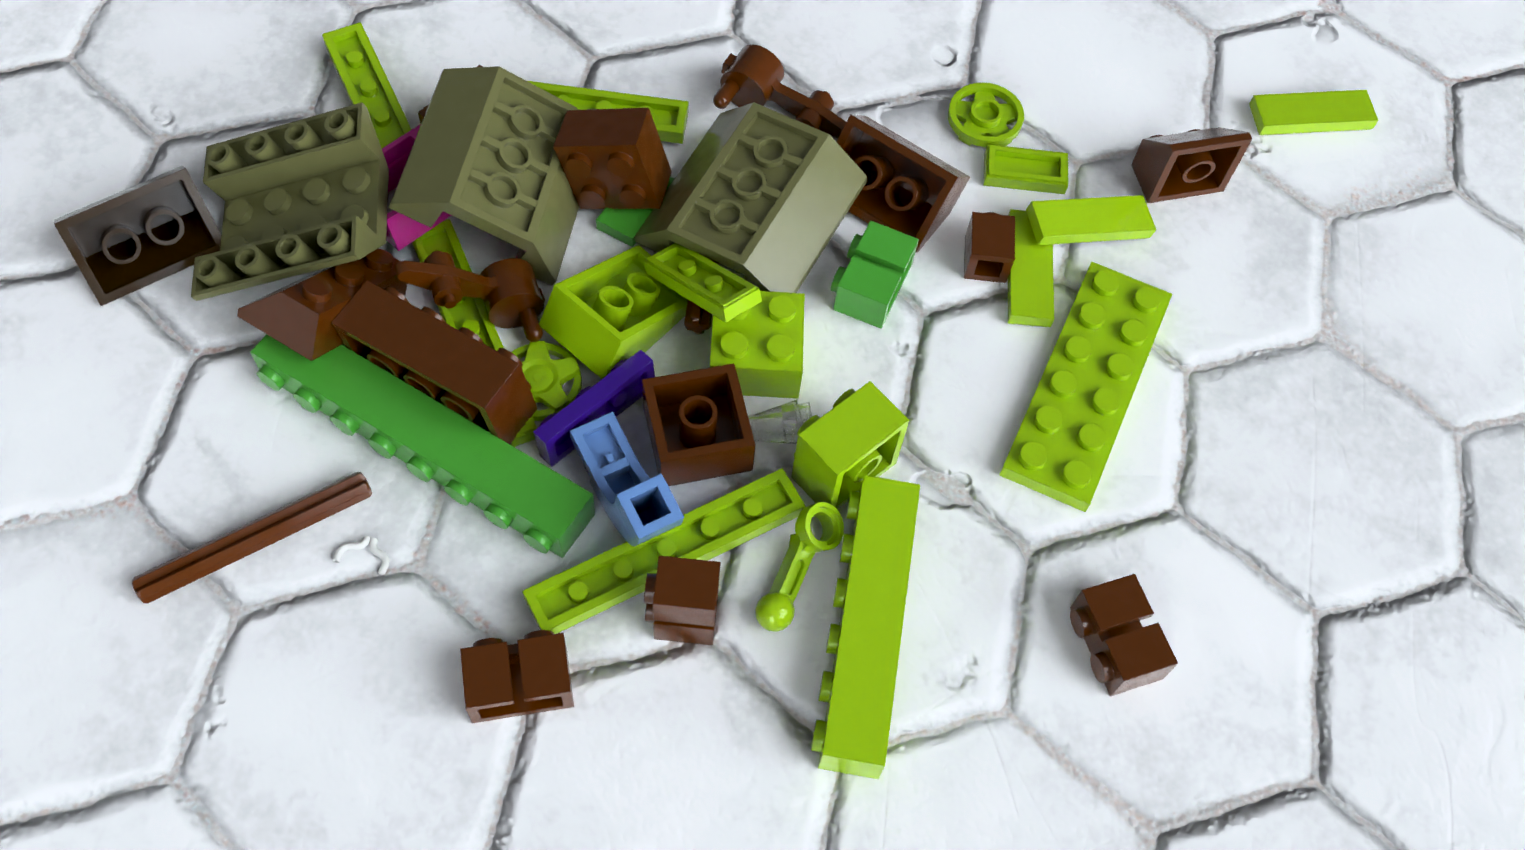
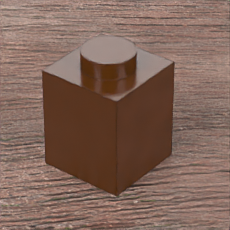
(989, 247)

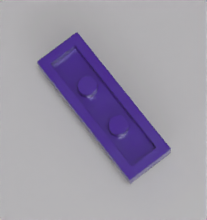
(611, 394)

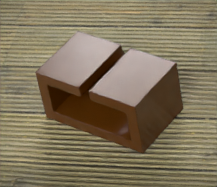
(683, 599)
(1120, 648)
(516, 677)

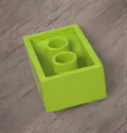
(611, 311)

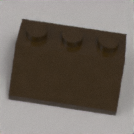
(140, 234)

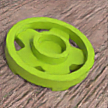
(984, 117)
(549, 375)

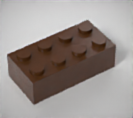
(438, 359)

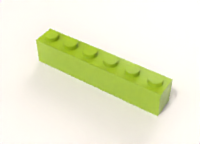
(869, 629)

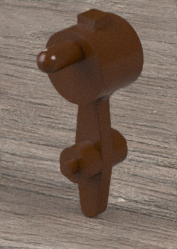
(756, 78)
(504, 286)

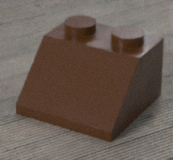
(1188, 162)

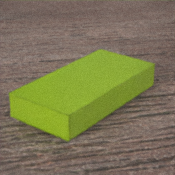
(1025, 169)

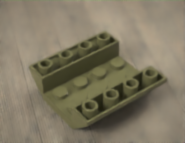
(493, 164)
(758, 197)
(295, 200)

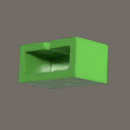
(874, 273)

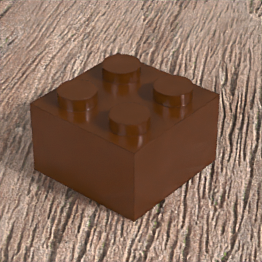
(613, 158)
(698, 424)

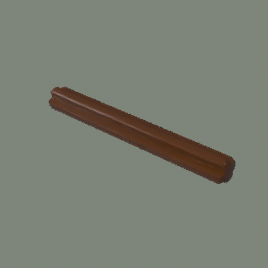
(250, 537)

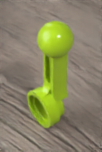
(776, 608)

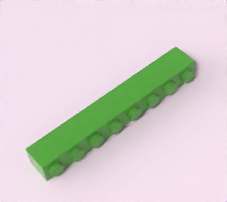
(433, 442)

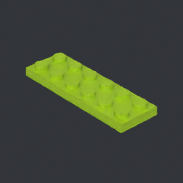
(1086, 387)

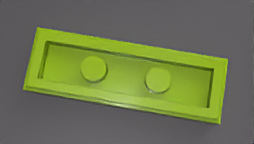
(1313, 112)
(1090, 219)
(1030, 277)
(703, 281)

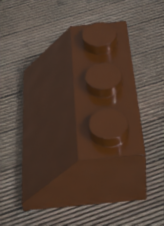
(904, 182)
(304, 309)

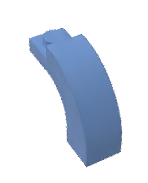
(632, 500)

